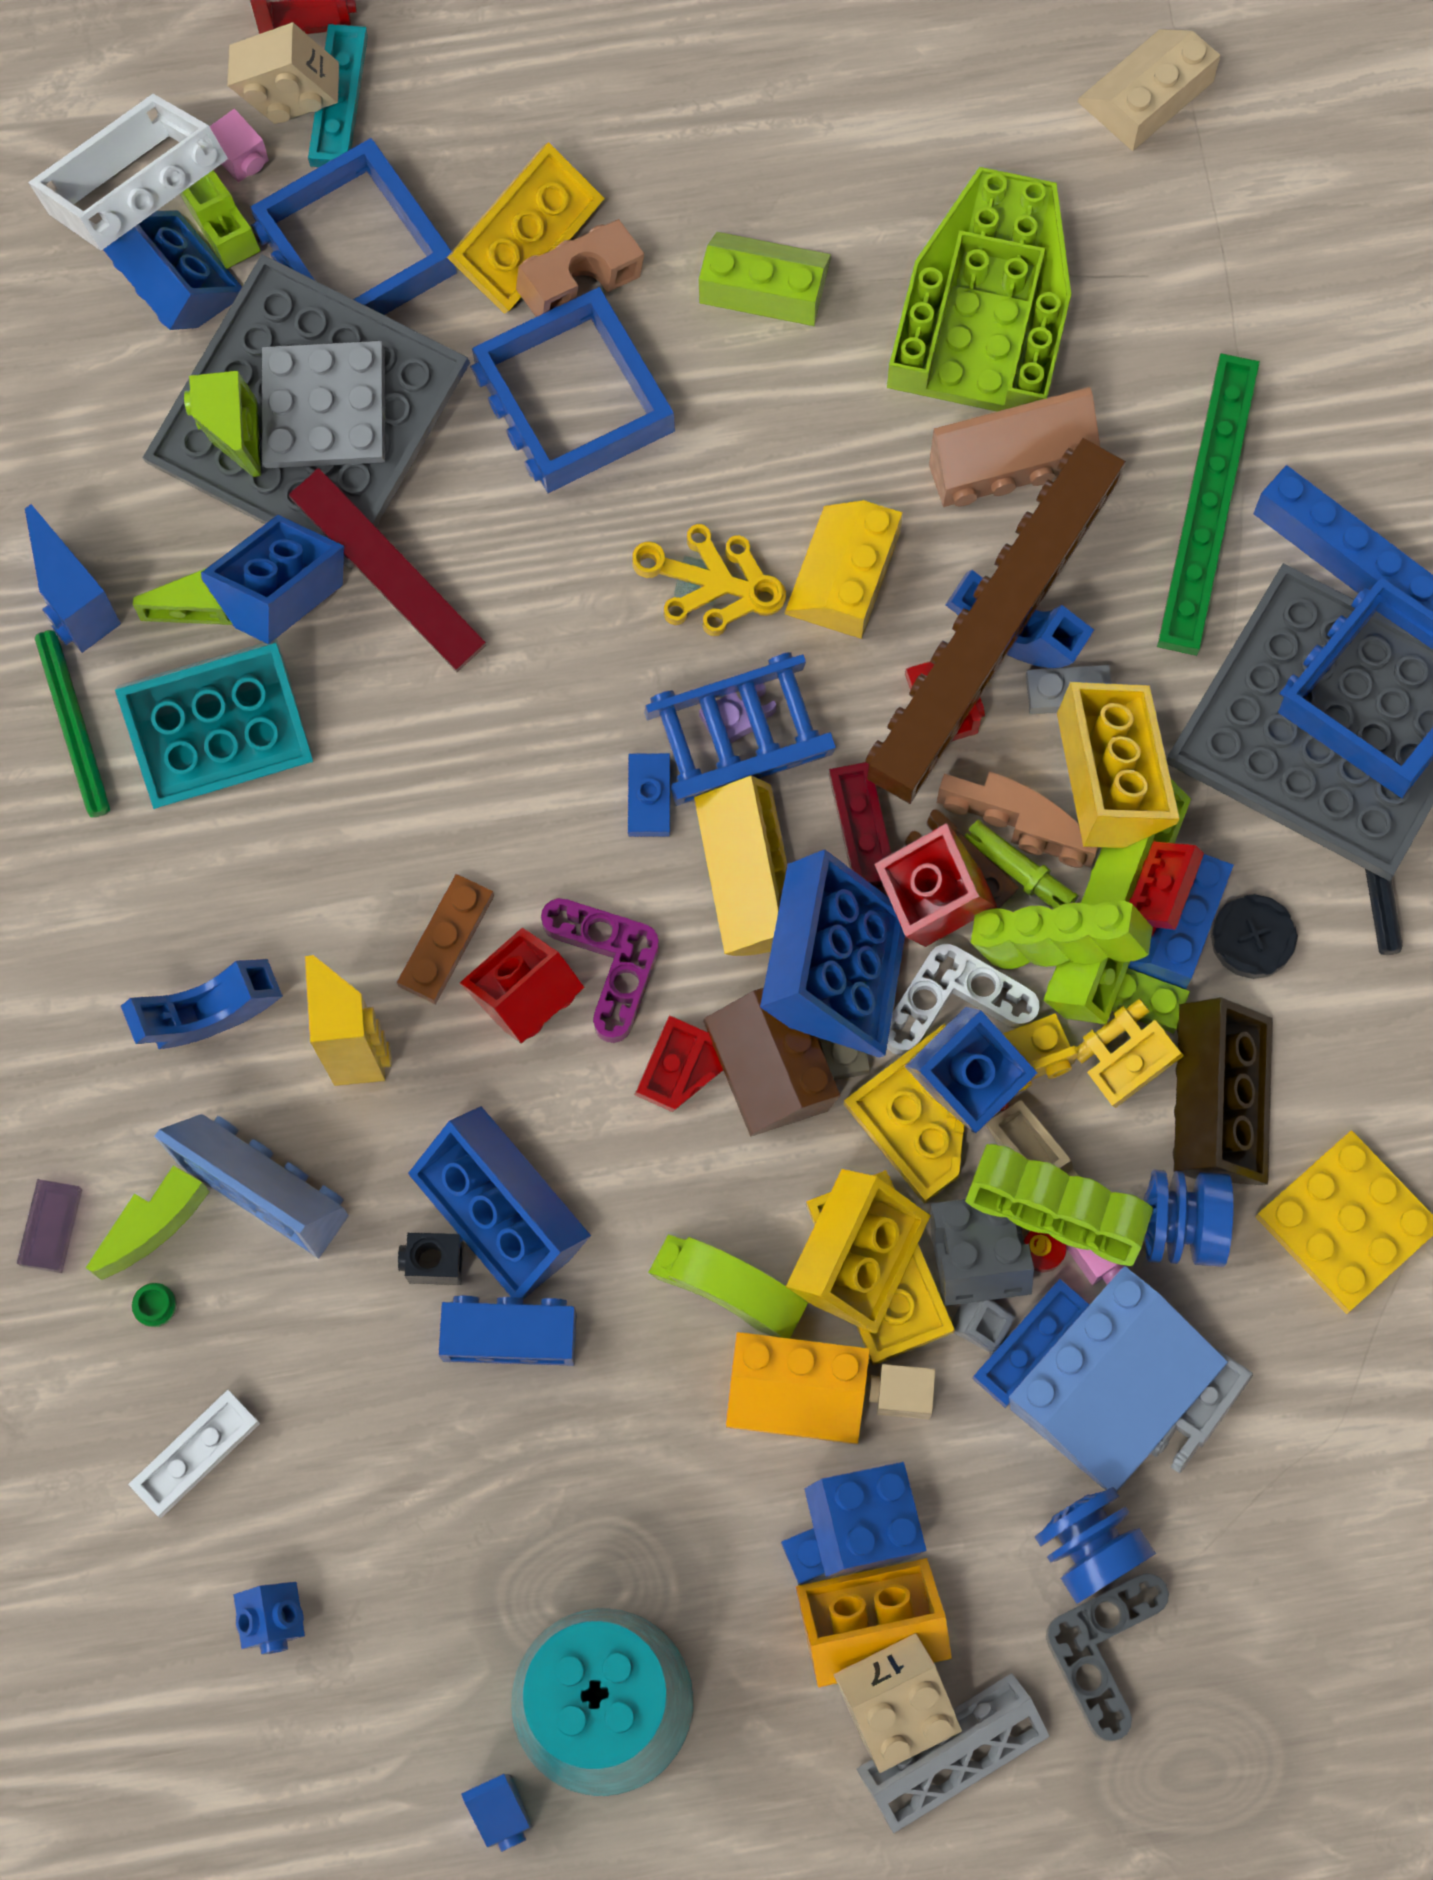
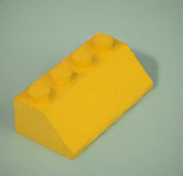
(1116, 763)
(344, 1028)

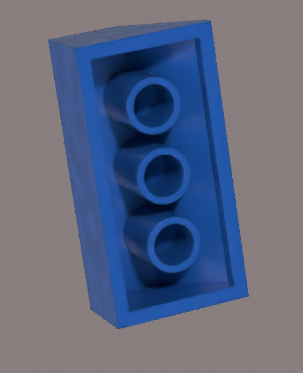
(498, 1203)

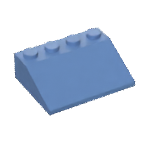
(255, 1181)
(1117, 1381)

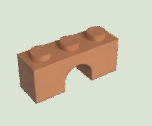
(603, 253)

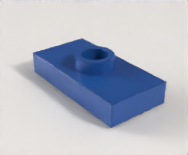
(649, 795)

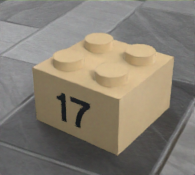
(283, 73)
(898, 1702)

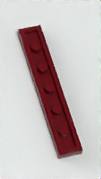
(388, 570)

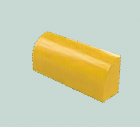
(743, 862)

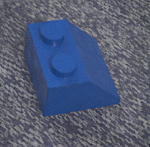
(971, 1068)

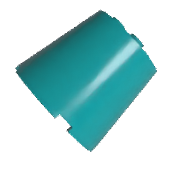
(632, 1731)

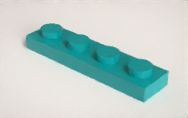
(335, 124)

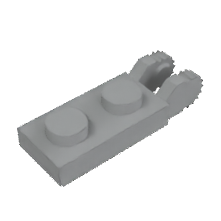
(1207, 1412)

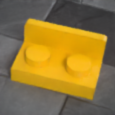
(1044, 1047)

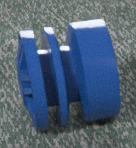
(1190, 1218)
(1094, 1544)

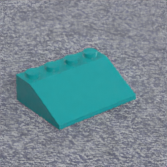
(214, 723)

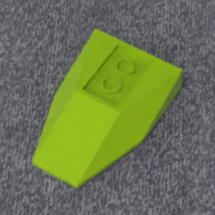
(987, 298)

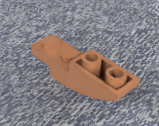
(1037, 820)

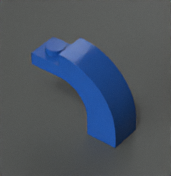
(1049, 637)
(206, 1010)

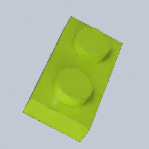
(1158, 996)

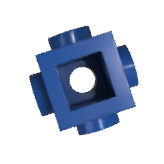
(269, 1617)

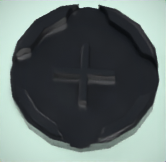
(1254, 936)

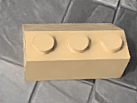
(1152, 85)

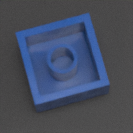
(865, 1519)

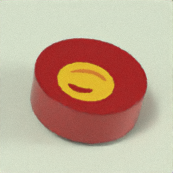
(1045, 1251)

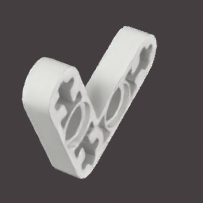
(958, 983)

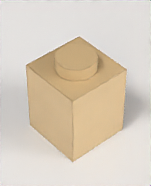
(903, 1391)

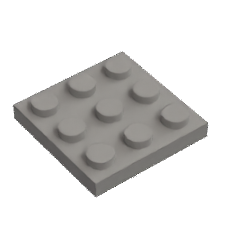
(323, 404)

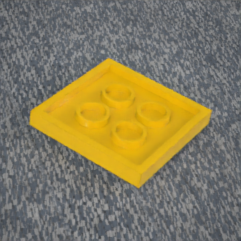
(1348, 1221)

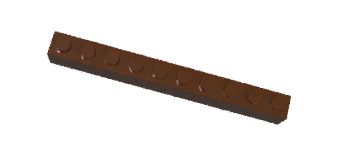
(995, 620)

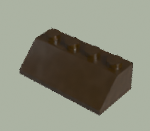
(1223, 1091)

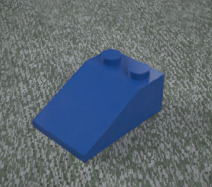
(72, 596)

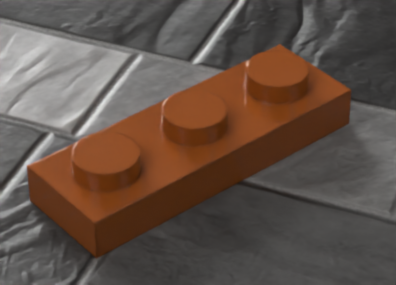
(445, 939)

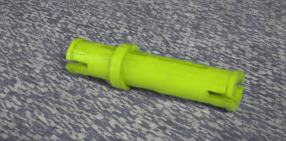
(1033, 877)

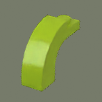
(729, 1283)

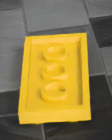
(528, 219)
(915, 1311)

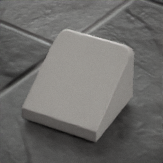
(983, 1324)

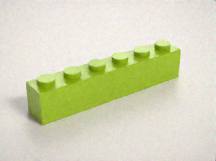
(1090, 990)

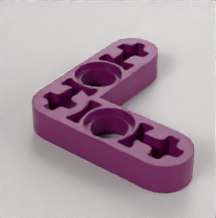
(615, 947)

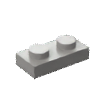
(1049, 686)

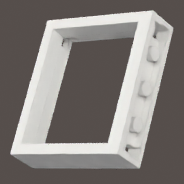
(114, 150)

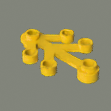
(715, 581)

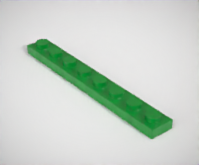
(1208, 505)

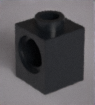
(451, 1263)

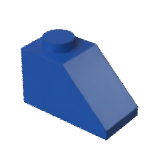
(498, 1812)

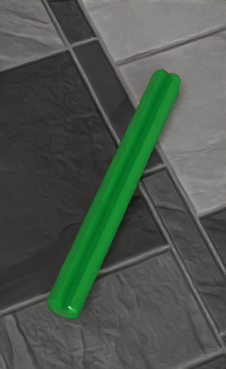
(72, 724)

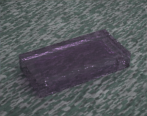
(49, 1226)

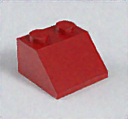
(934, 886)
(523, 985)

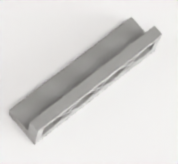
(983, 1720)

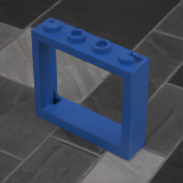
(329, 177)
(602, 450)
(1409, 616)

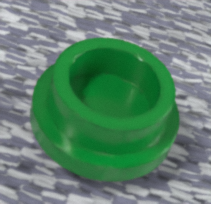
(154, 1305)

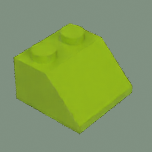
(227, 416)

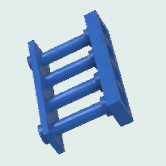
(770, 757)

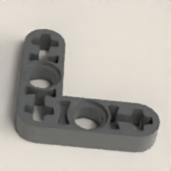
(1092, 1634)

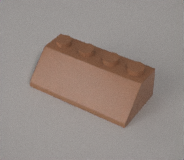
(1009, 447)

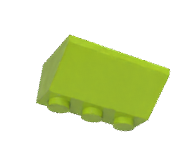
(763, 278)

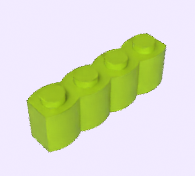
(1062, 934)
(1065, 1206)

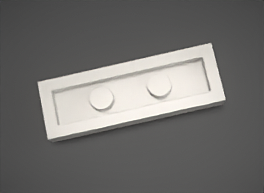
(194, 1454)

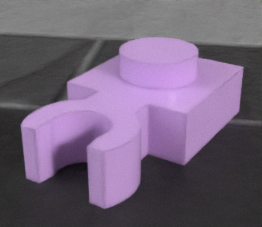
(735, 715)

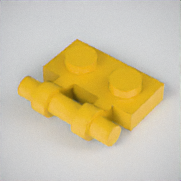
(1133, 1063)

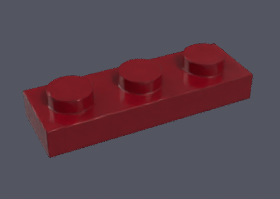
(860, 819)

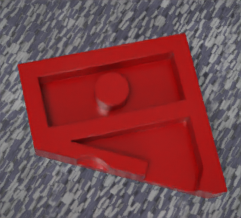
(678, 1065)

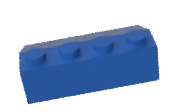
(834, 956)

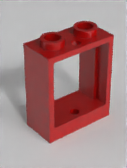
(308, 15)

